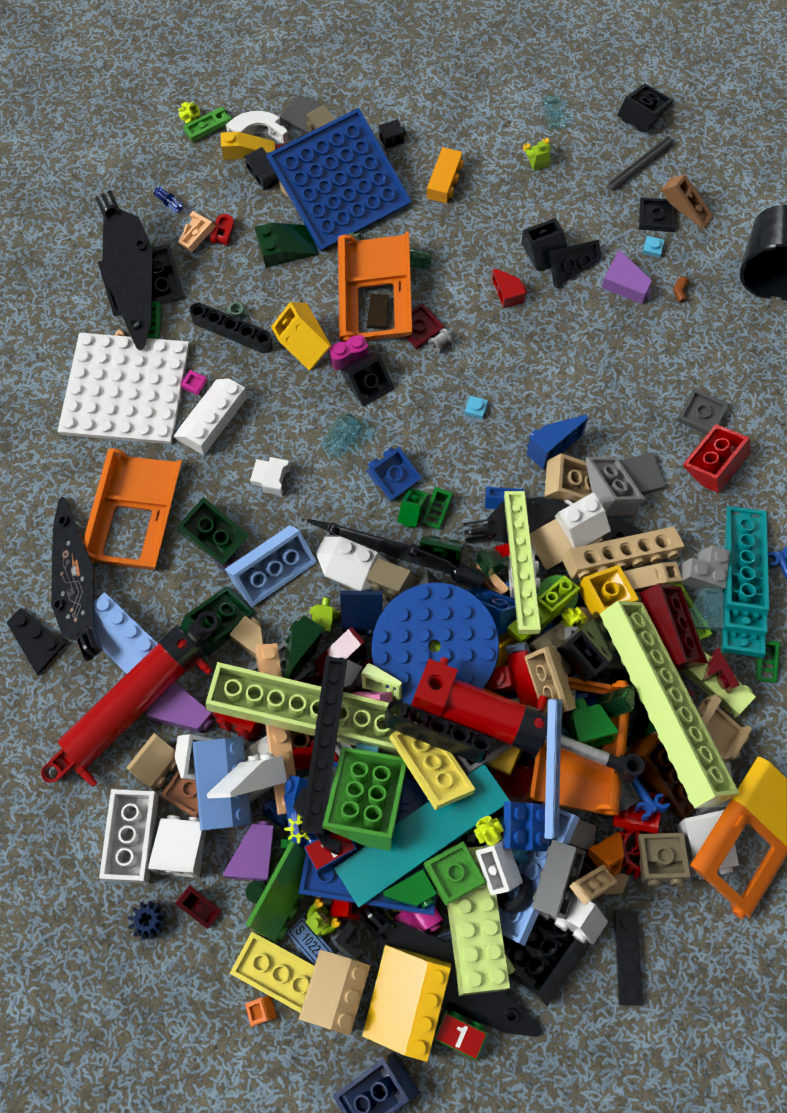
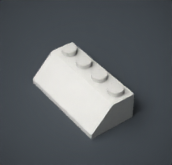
(211, 415)

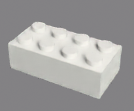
(129, 836)

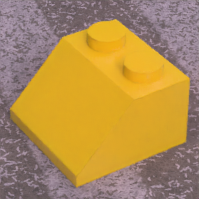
(605, 588)

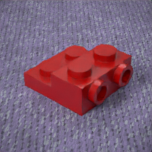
(632, 820)

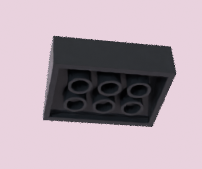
(165, 279)
(545, 959)

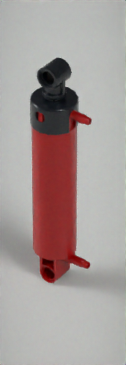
(130, 699)

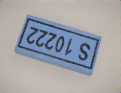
(307, 940)

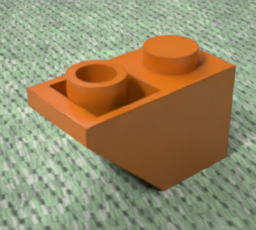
(608, 853)

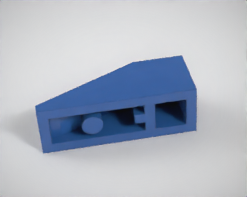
(292, 790)

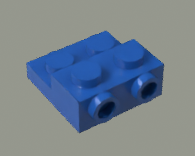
(393, 473)
(524, 827)

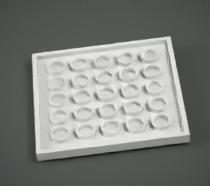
(124, 390)

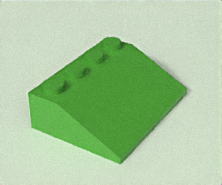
(366, 797)
(280, 896)

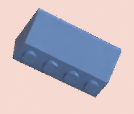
(212, 763)

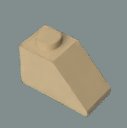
(248, 635)

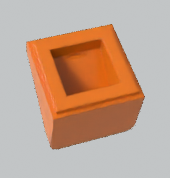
(260, 1010)

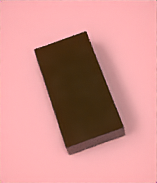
(378, 311)

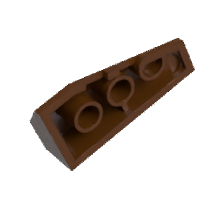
(661, 774)

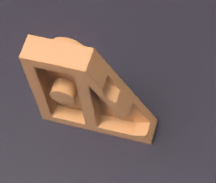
(195, 232)

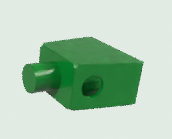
(591, 725)

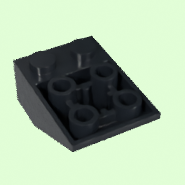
(588, 648)

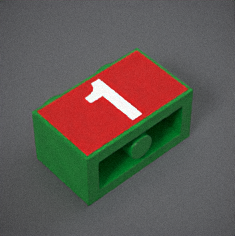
(460, 1035)

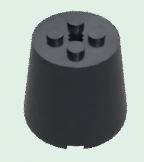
(765, 257)

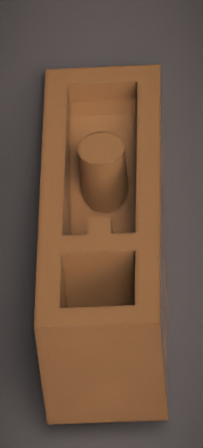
(686, 199)

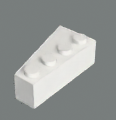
(584, 921)

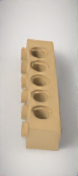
(624, 551)

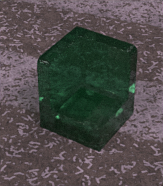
(491, 562)

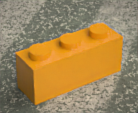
(445, 175)

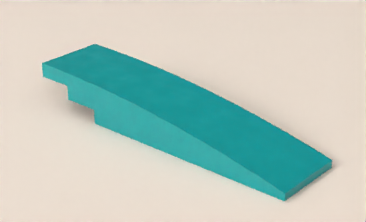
(747, 583)
(420, 839)

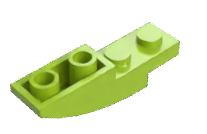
(549, 606)

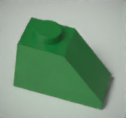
(412, 508)
(413, 891)

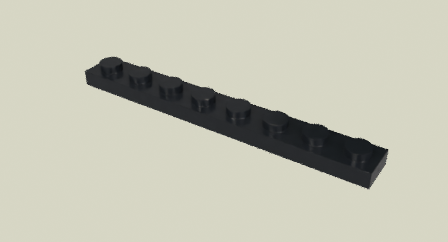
(324, 745)

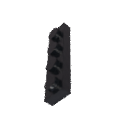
(628, 958)

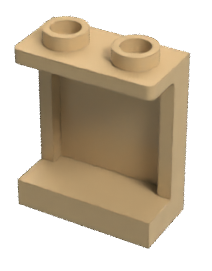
(723, 730)

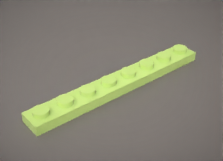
(521, 563)

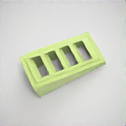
(377, 680)

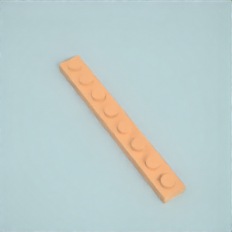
(278, 738)

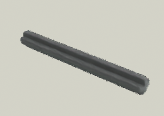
(640, 163)

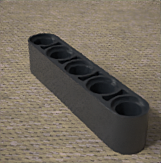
(226, 321)
(447, 732)

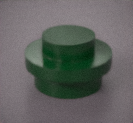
(254, 891)

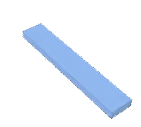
(553, 768)

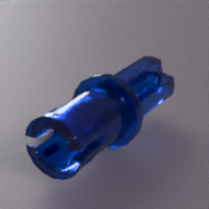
(168, 199)

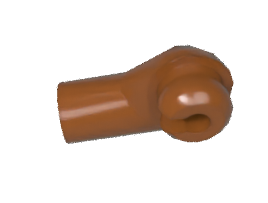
(679, 287)

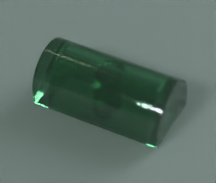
(420, 258)

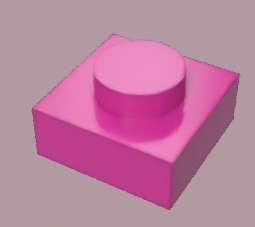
(193, 382)

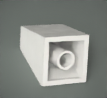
(696, 832)
(178, 847)

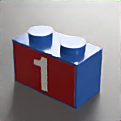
(322, 858)

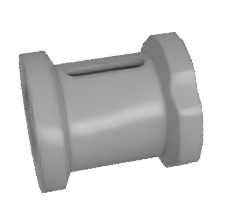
(440, 340)

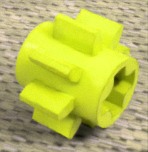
(189, 112)
(573, 617)
(291, 829)
(488, 830)

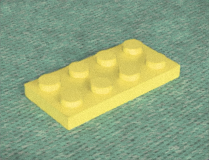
(434, 770)
(273, 971)

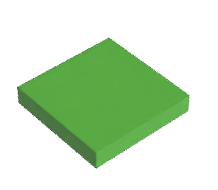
(454, 873)

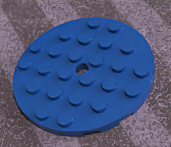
(438, 614)

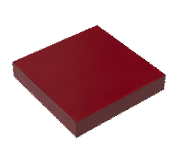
(424, 326)

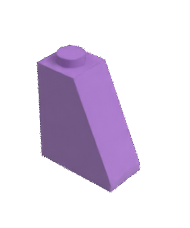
(627, 279)
(181, 711)
(253, 855)

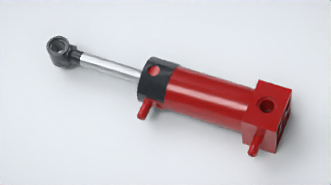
(505, 719)

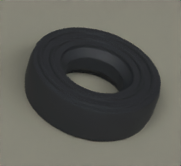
(522, 899)

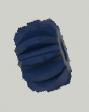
(143, 929)

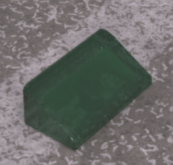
(618, 701)

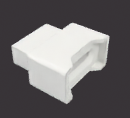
(270, 475)

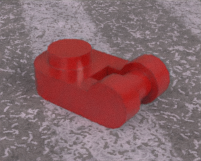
(224, 224)

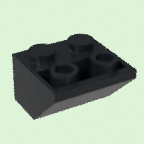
(541, 239)

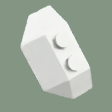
(347, 562)

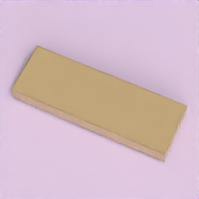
(593, 884)

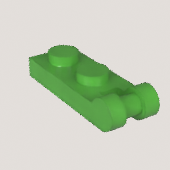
(207, 124)

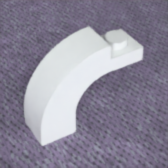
(259, 123)

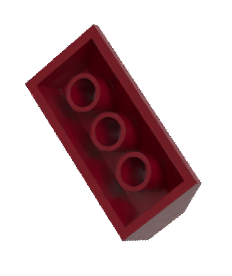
(674, 625)

